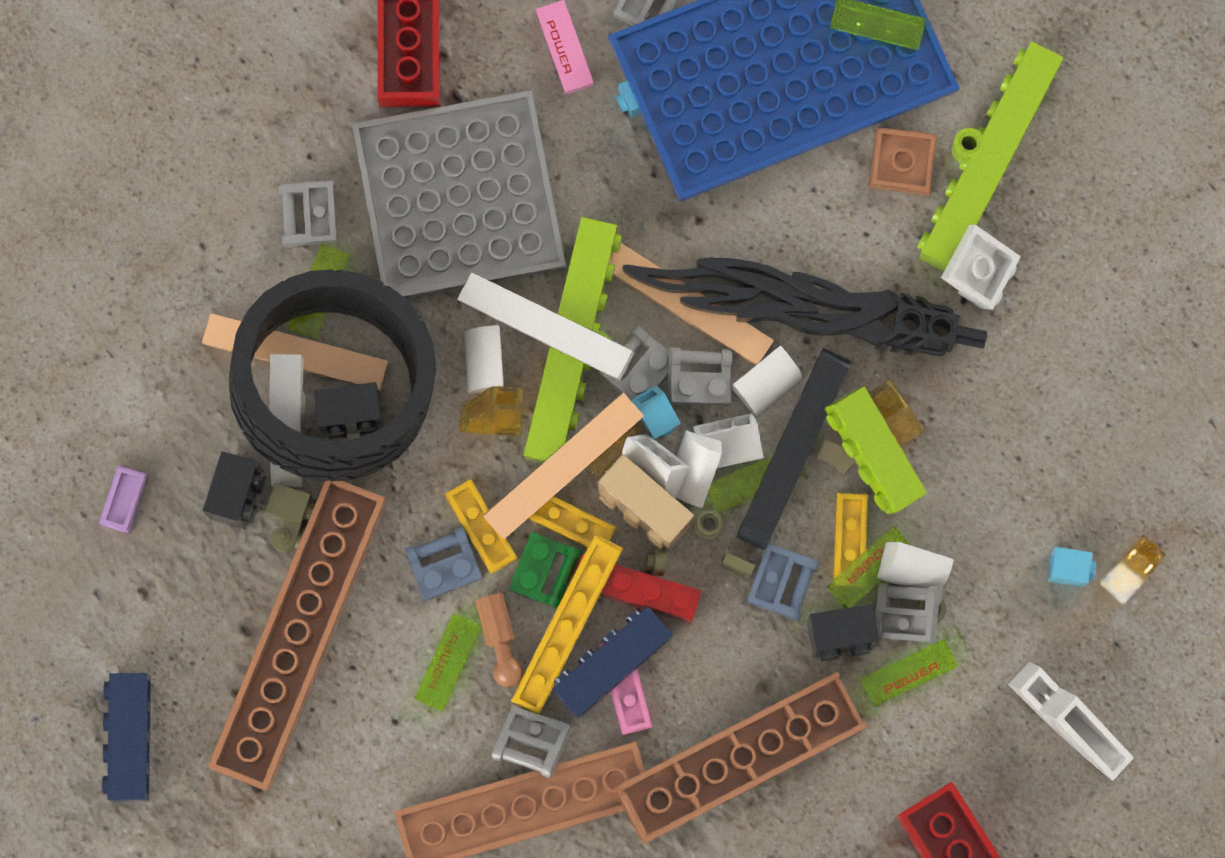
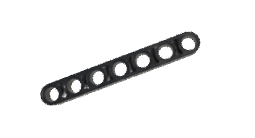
(793, 449)

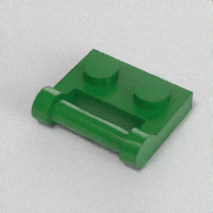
(535, 568)

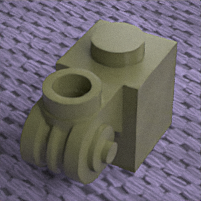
(293, 509)

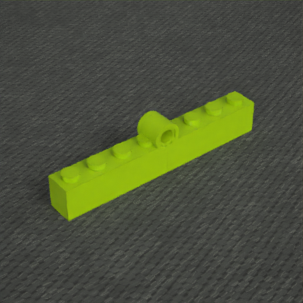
(991, 152)
(579, 303)

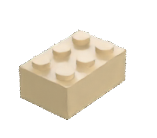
(644, 503)

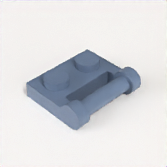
(445, 574)
(772, 579)

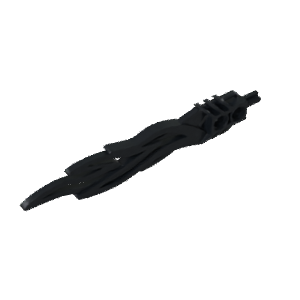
(791, 304)

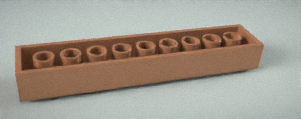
(298, 634)

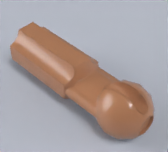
(498, 635)

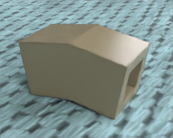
(836, 457)

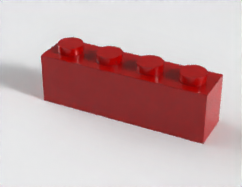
(649, 591)

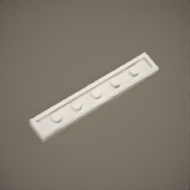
(545, 326)

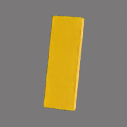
(469, 509)
(572, 522)
(849, 529)

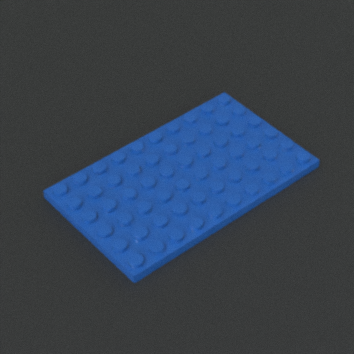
(766, 81)

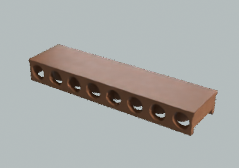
(739, 758)

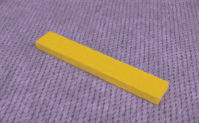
(567, 624)

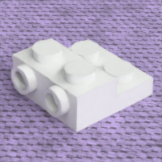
(981, 268)

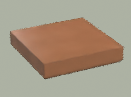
(903, 161)

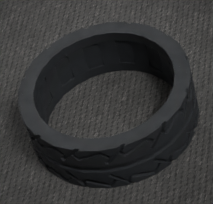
(344, 294)

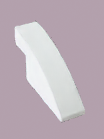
(287, 404)
(1071, 720)

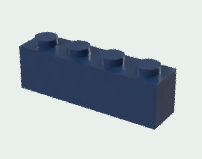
(612, 662)
(127, 737)

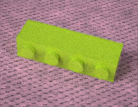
(875, 451)

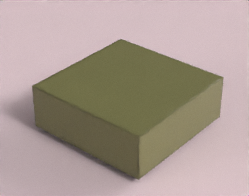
(738, 566)

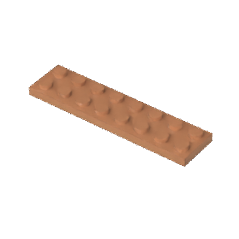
(519, 806)

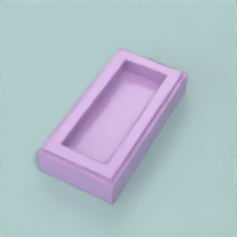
(123, 499)

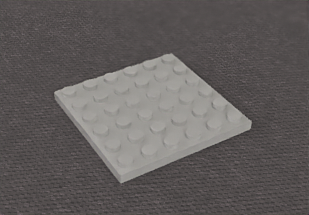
(459, 194)

